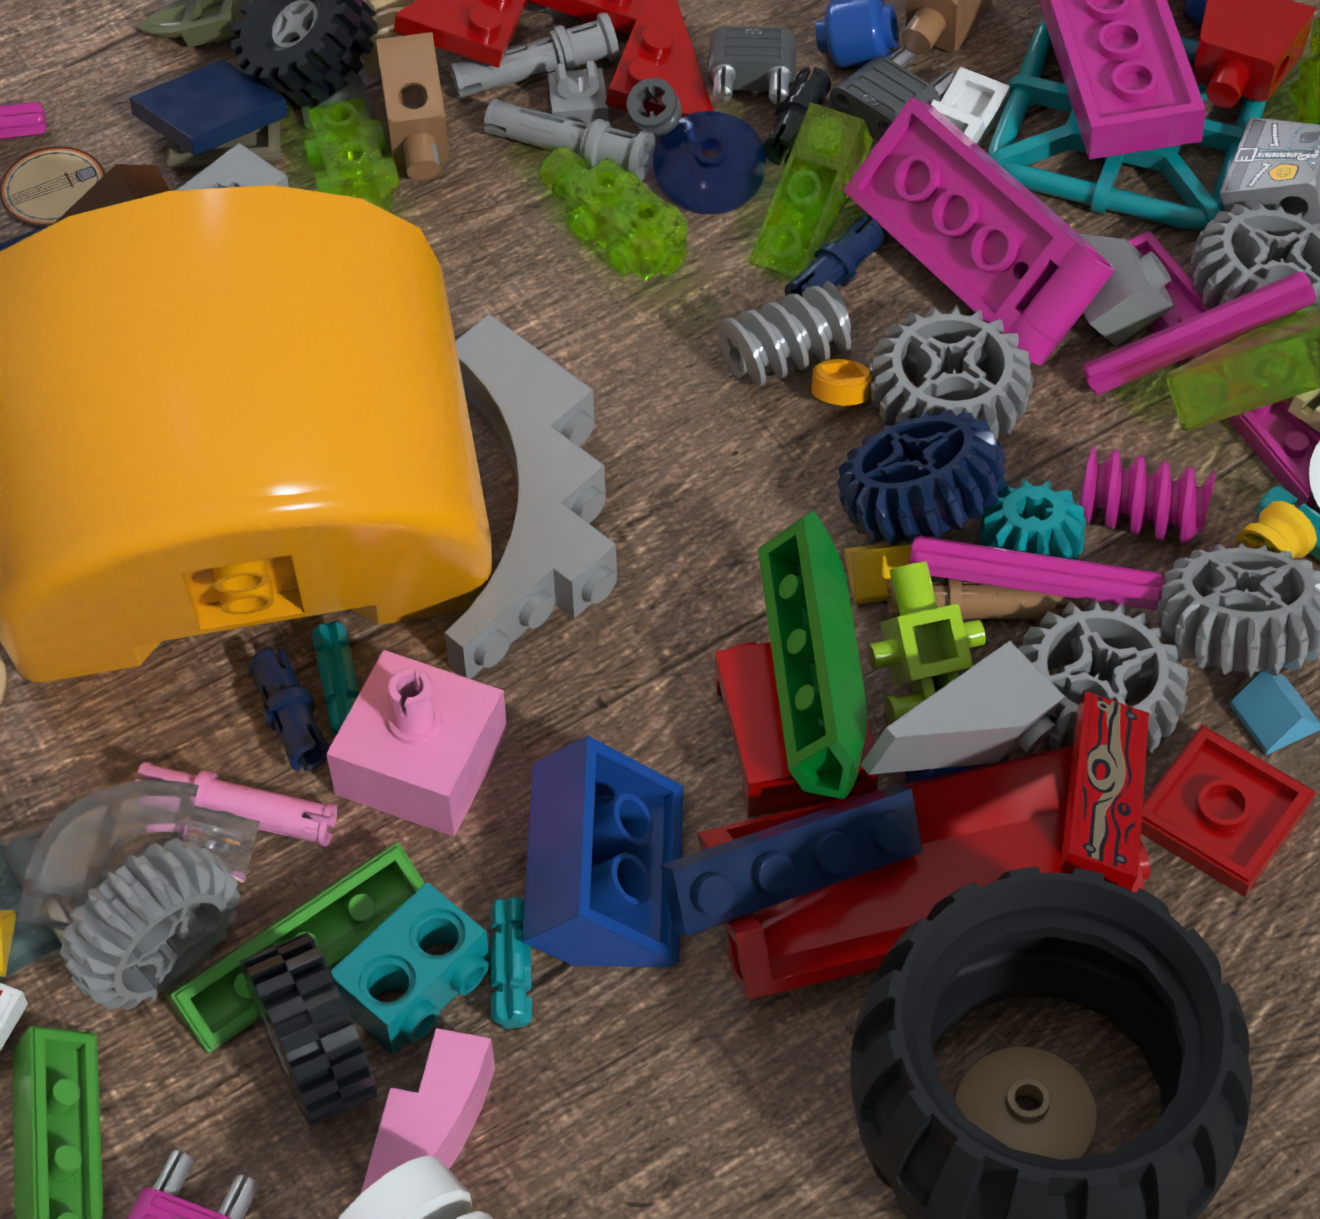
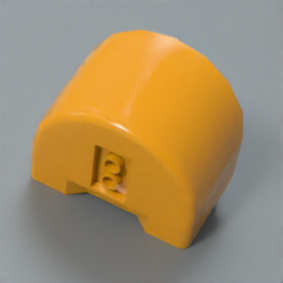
(227, 426)

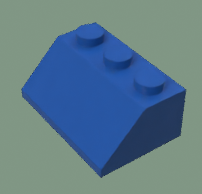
(597, 858)

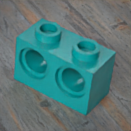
(397, 959)

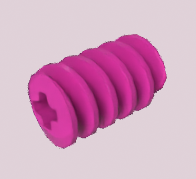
(1145, 496)

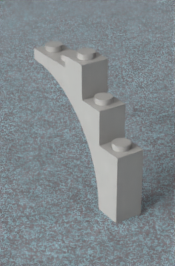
(553, 550)

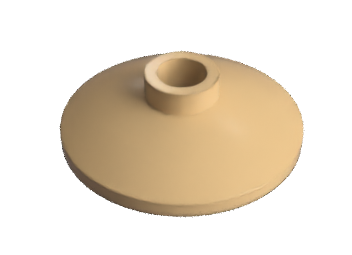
(1066, 1113)

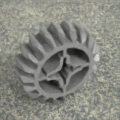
(1251, 250)
(950, 368)
(1242, 609)
(1112, 660)
(150, 924)

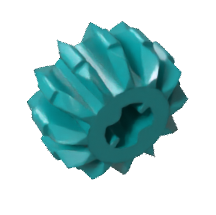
(1035, 521)

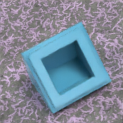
(1274, 712)

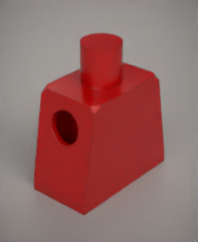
(1249, 47)

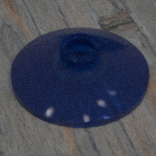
(712, 183)

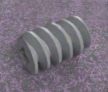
(785, 333)

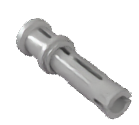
(567, 46)
(590, 141)

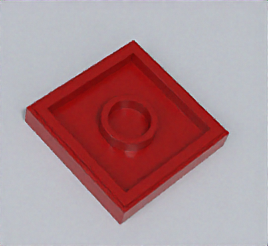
(1224, 810)

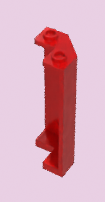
(969, 831)

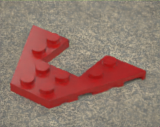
(655, 48)

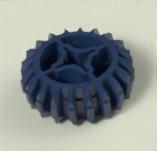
(922, 477)

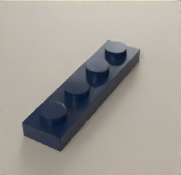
(791, 859)

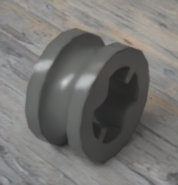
(654, 89)

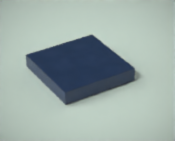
(208, 107)

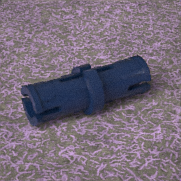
(840, 259)
(288, 709)

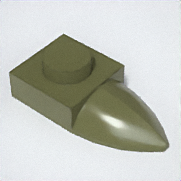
(195, 21)

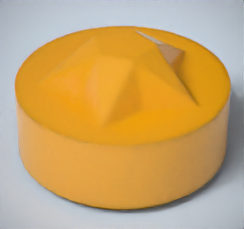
(841, 382)

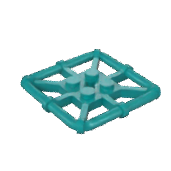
(1030, 89)

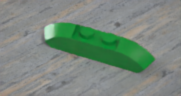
(814, 657)

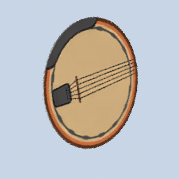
(48, 183)

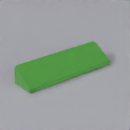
(338, 918)
(57, 1125)

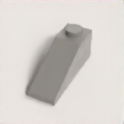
(972, 719)

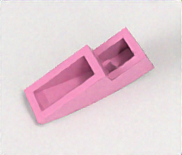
(442, 1111)

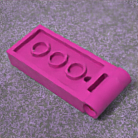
(1125, 74)
(979, 229)

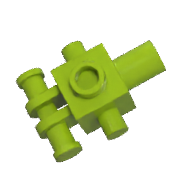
(922, 640)

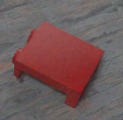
(752, 705)

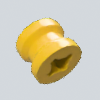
(1281, 529)

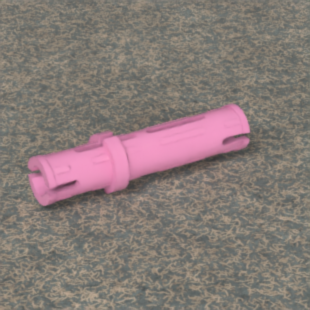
(275, 811)

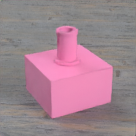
(418, 742)

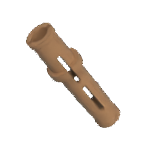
(990, 601)

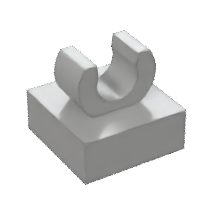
(578, 93)

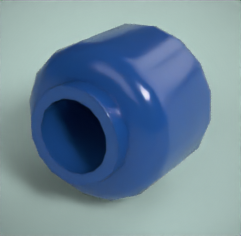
(857, 31)

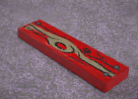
(1106, 790)

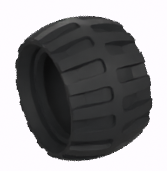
(1072, 943)

